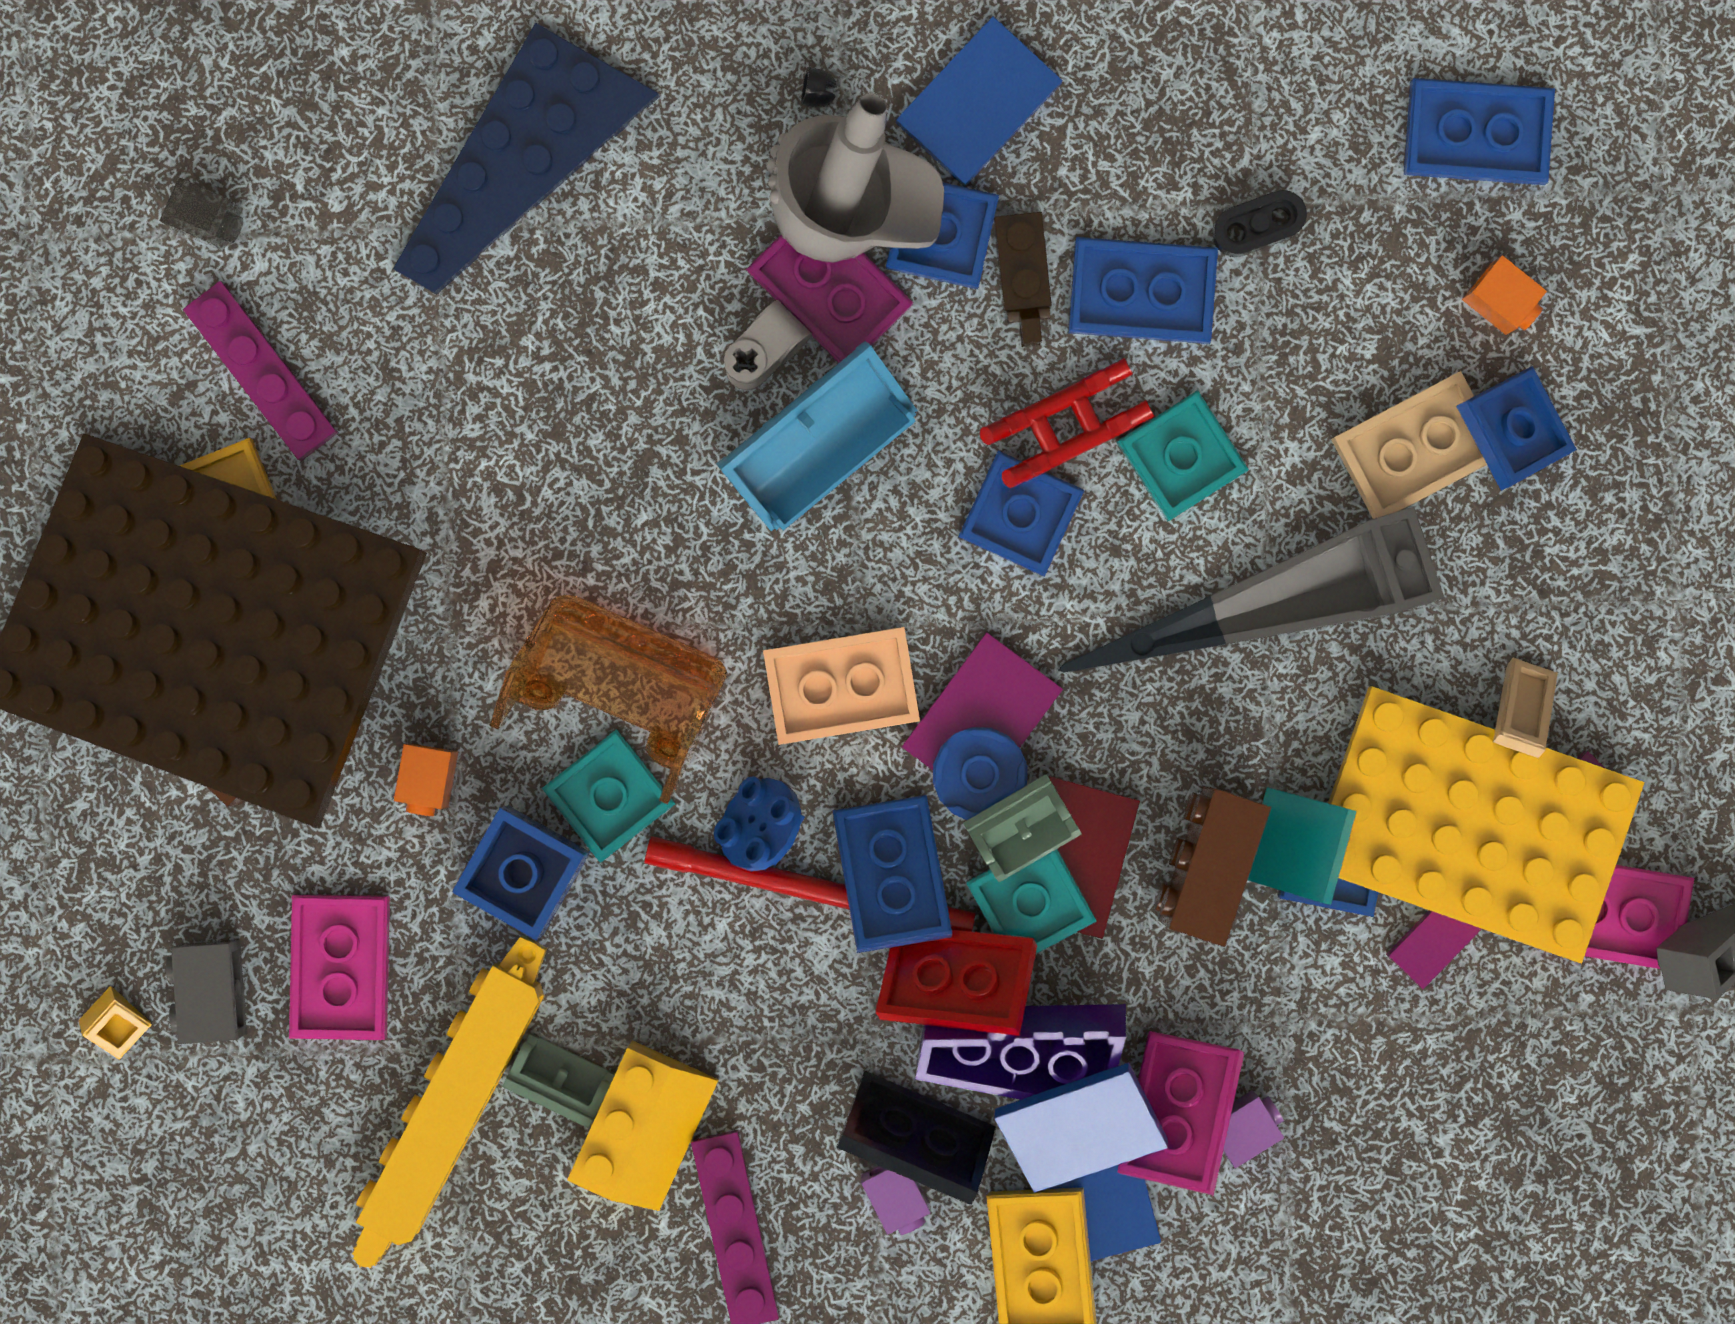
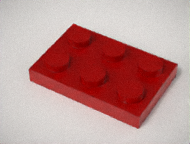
(959, 982)

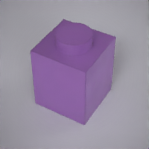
(1251, 1128)
(896, 1200)

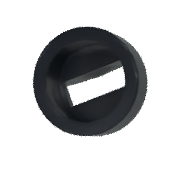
(814, 88)

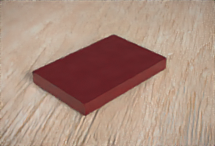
(1100, 850)

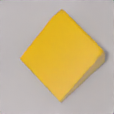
(113, 1023)

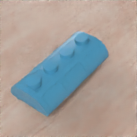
(819, 439)

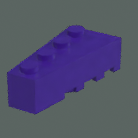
(1052, 1050)

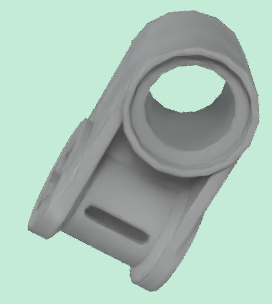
(772, 342)

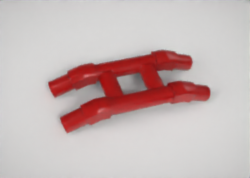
(1093, 432)

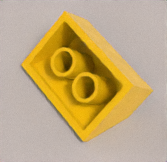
(642, 1128)

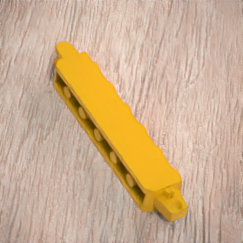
(452, 1102)

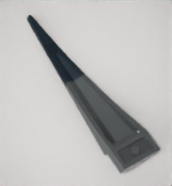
(1347, 579)

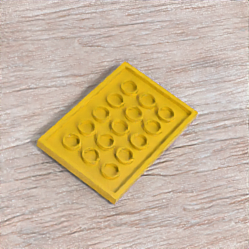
(1480, 825)

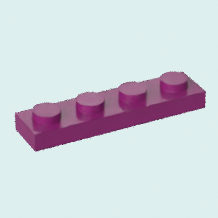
(260, 371)
(735, 1228)

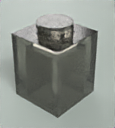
(202, 215)

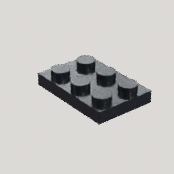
(917, 1137)

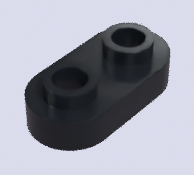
(1257, 223)

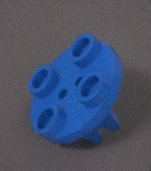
(768, 838)

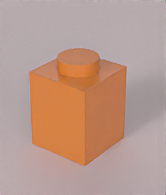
(1506, 296)
(425, 778)

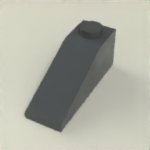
(1701, 955)

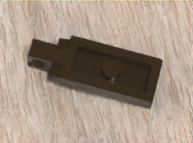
(1023, 273)

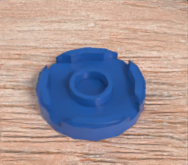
(977, 770)

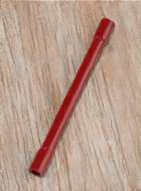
(687, 859)

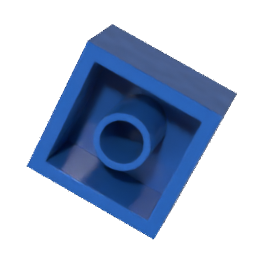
(521, 872)

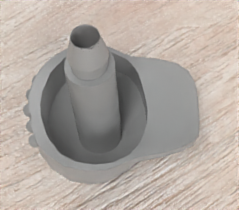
(849, 190)

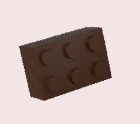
(1211, 864)

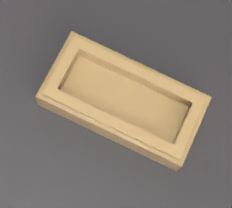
(1525, 707)

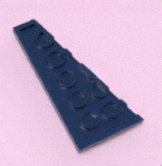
(531, 138)

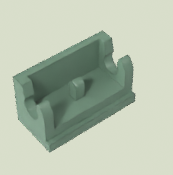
(1022, 828)
(559, 1080)

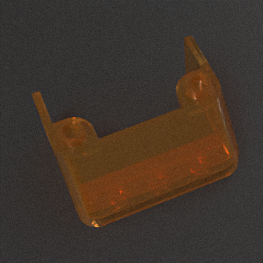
(621, 671)

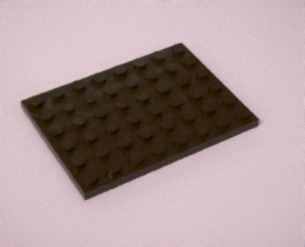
(203, 628)

